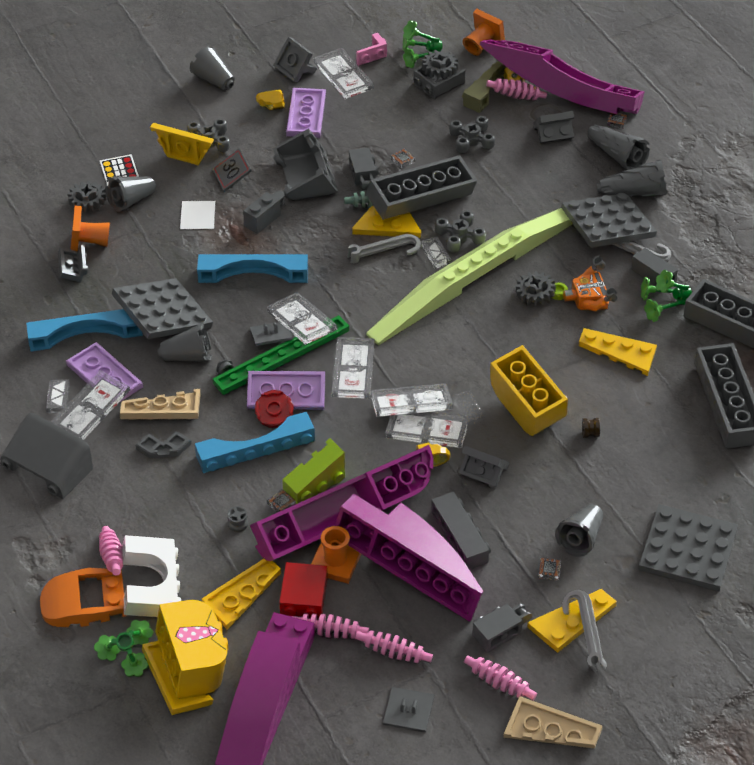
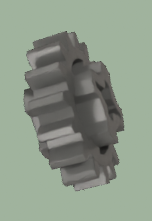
(440, 64)
(87, 196)
(535, 288)

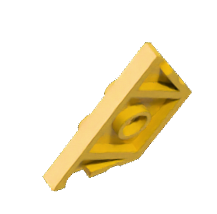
(182, 144)
(372, 224)

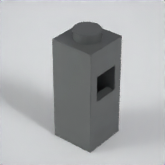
(651, 265)

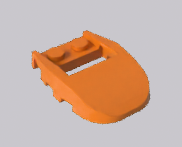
(62, 603)

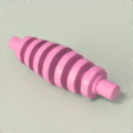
(516, 89)
(111, 550)
(337, 627)
(402, 649)
(500, 677)

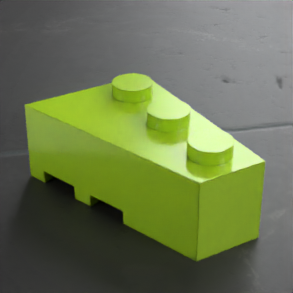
(317, 474)

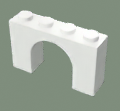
(160, 556)

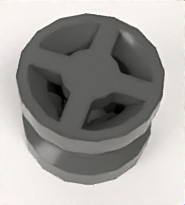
(240, 514)

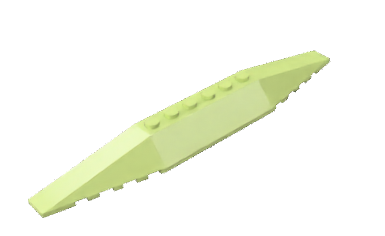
(450, 280)

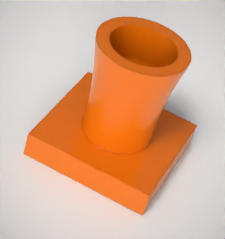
(486, 28)
(88, 232)
(336, 554)

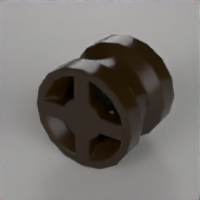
(590, 427)

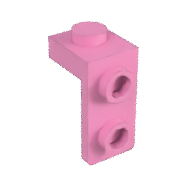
(376, 51)

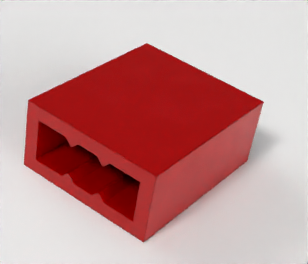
(303, 589)

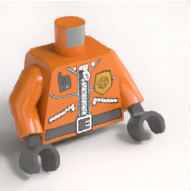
(589, 289)

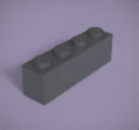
(460, 530)

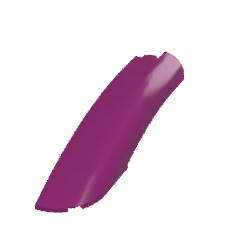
(561, 79)
(308, 519)

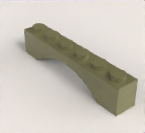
(477, 95)

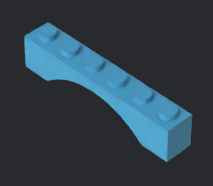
(216, 267)
(49, 332)
(217, 453)

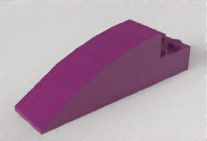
(412, 552)
(265, 690)

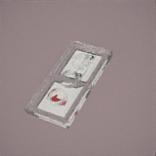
(343, 73)
(301, 318)
(353, 367)
(411, 399)
(91, 405)
(431, 427)

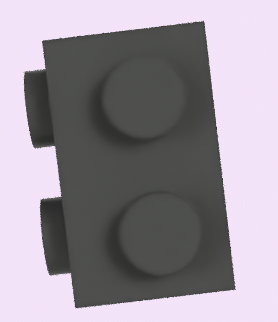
(72, 263)

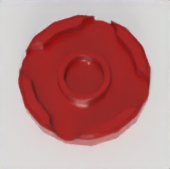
(273, 408)

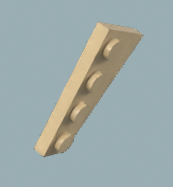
(161, 407)
(545, 724)

